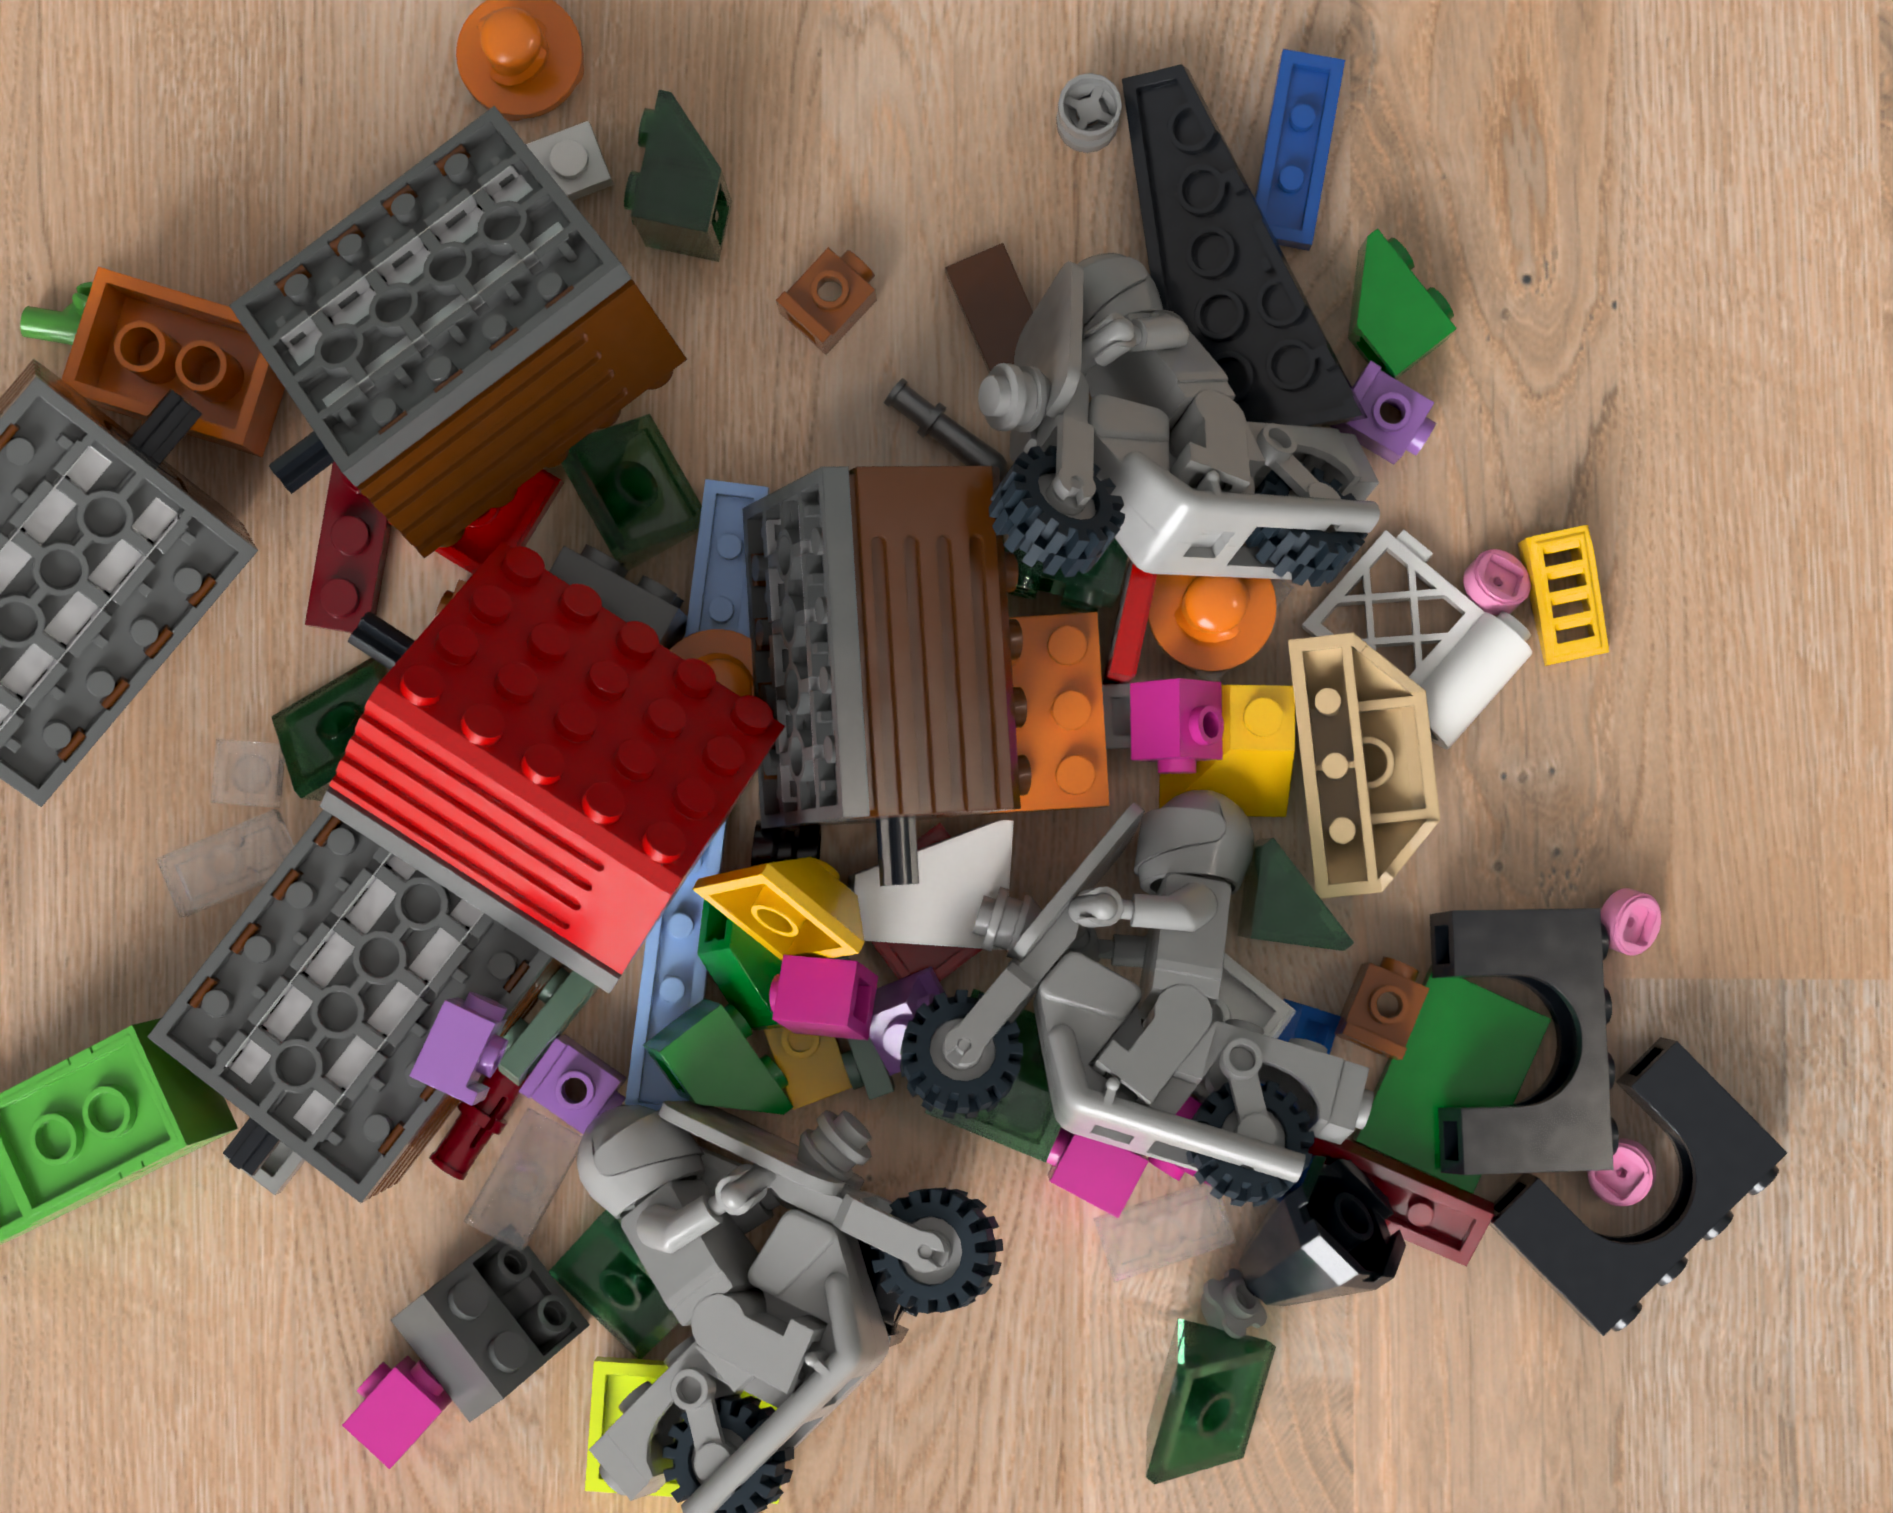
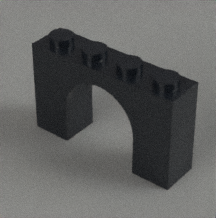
(1569, 1116)
(1719, 1160)

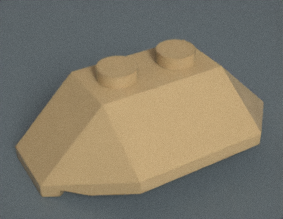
(1361, 763)

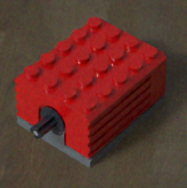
(547, 760)

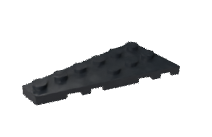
(1222, 263)

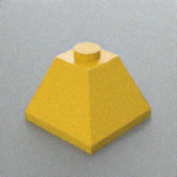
(1256, 752)
(789, 907)

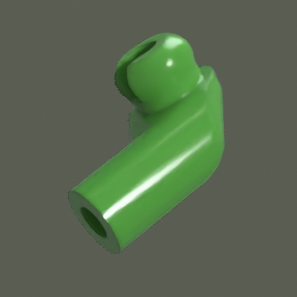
(53, 324)

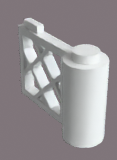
(1467, 662)

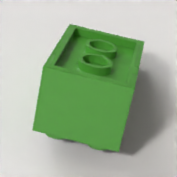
(99, 1127)

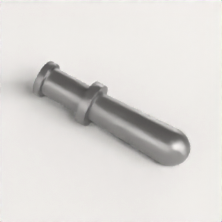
(947, 432)

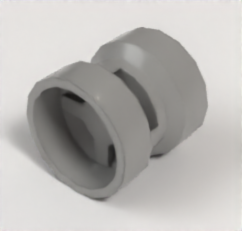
(1093, 100)

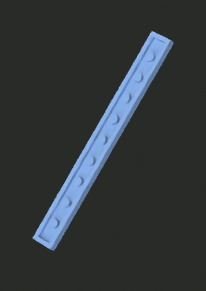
(671, 970)

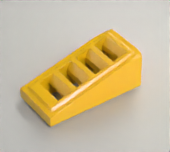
(1588, 591)

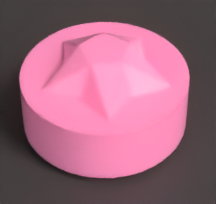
(1496, 582)
(1631, 921)
(1631, 1178)

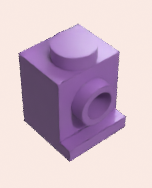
(1377, 435)
(894, 1008)
(462, 1047)
(570, 1060)

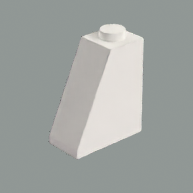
(949, 890)

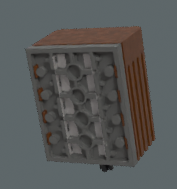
(455, 336)
(98, 568)
(885, 652)
(328, 1000)

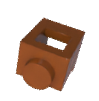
(824, 320)
(1360, 1017)

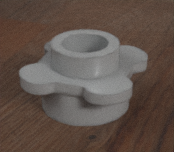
(1231, 1306)

